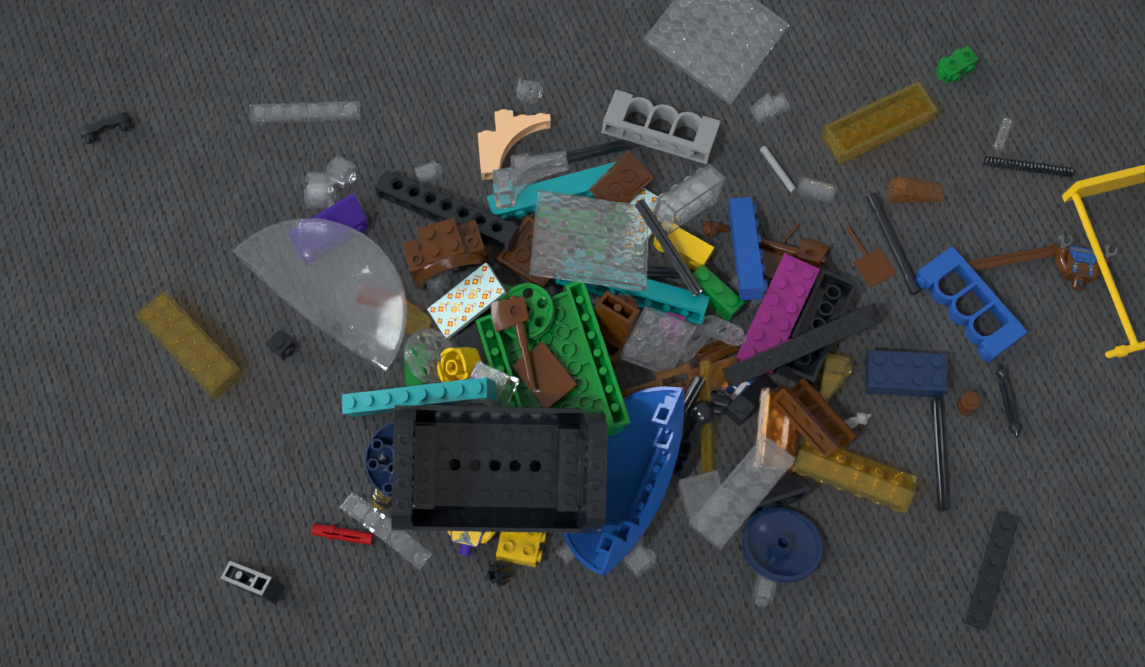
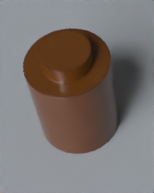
(968, 403)

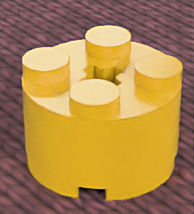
(457, 363)

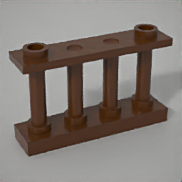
(814, 418)

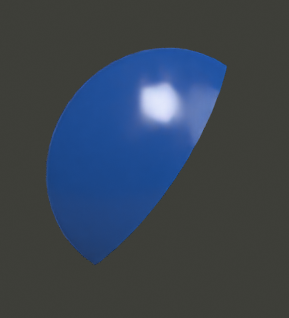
(637, 476)

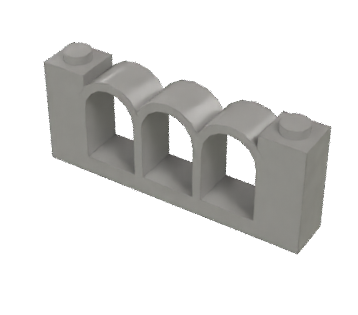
(624, 104)

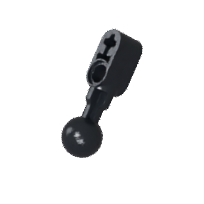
(700, 414)

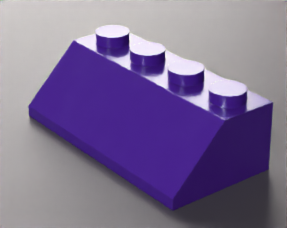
(347, 213)

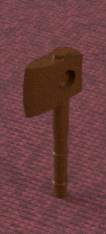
(810, 250)
(511, 314)

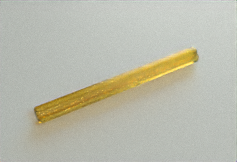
(706, 431)

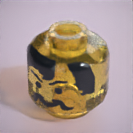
(380, 500)

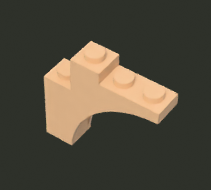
(509, 130)

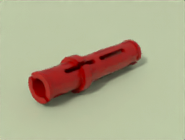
(333, 532)

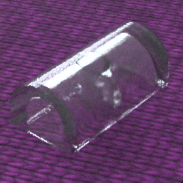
(816, 189)

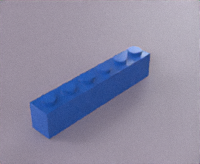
(746, 248)

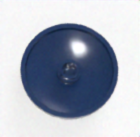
(782, 545)

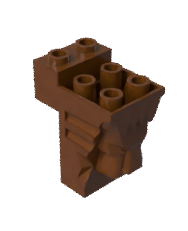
(616, 321)

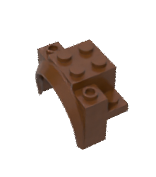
(444, 248)

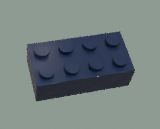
(905, 373)

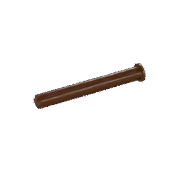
(1012, 258)

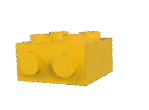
(520, 547)

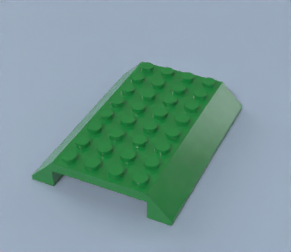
(578, 347)

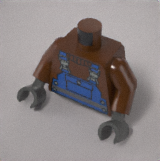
(1079, 263)

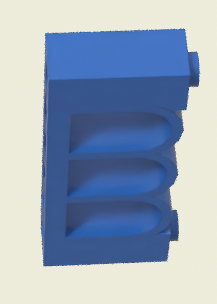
(988, 346)

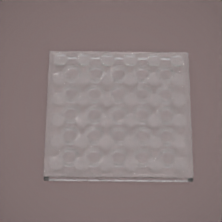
(717, 41)
(589, 241)

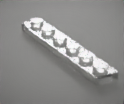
(305, 112)

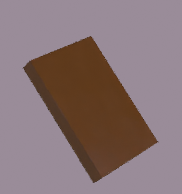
(622, 180)
(551, 378)

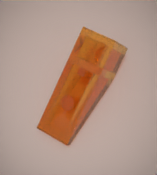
(913, 191)

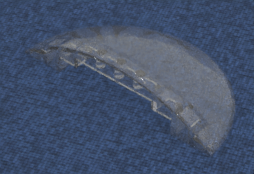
(334, 282)

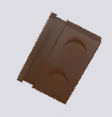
(715, 351)

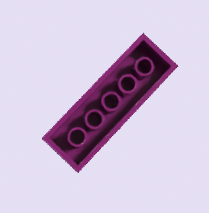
(779, 306)

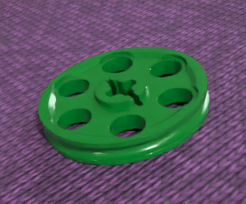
(535, 312)

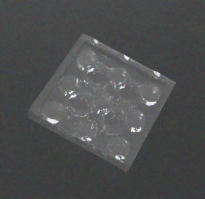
(657, 340)

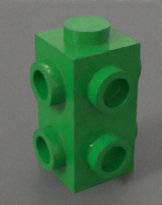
(956, 65)

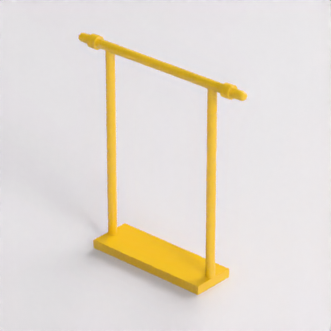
(1096, 186)

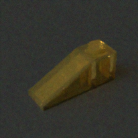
(834, 373)

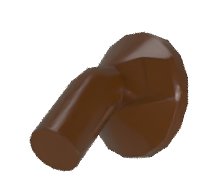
(710, 229)

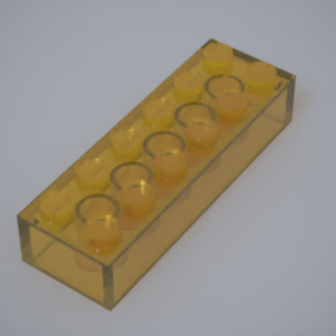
(879, 123)
(189, 345)
(857, 475)

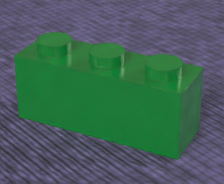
(722, 298)

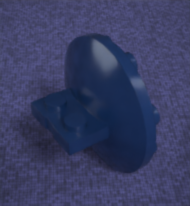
(380, 459)

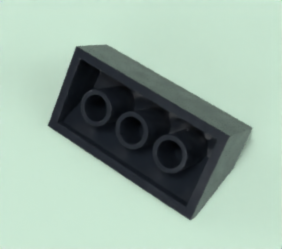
(788, 490)

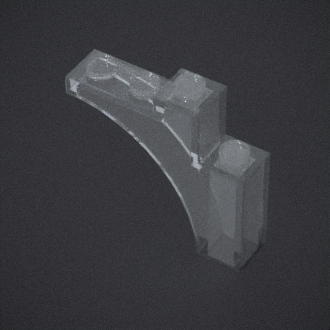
(524, 171)
(381, 527)

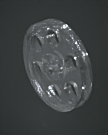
(424, 354)

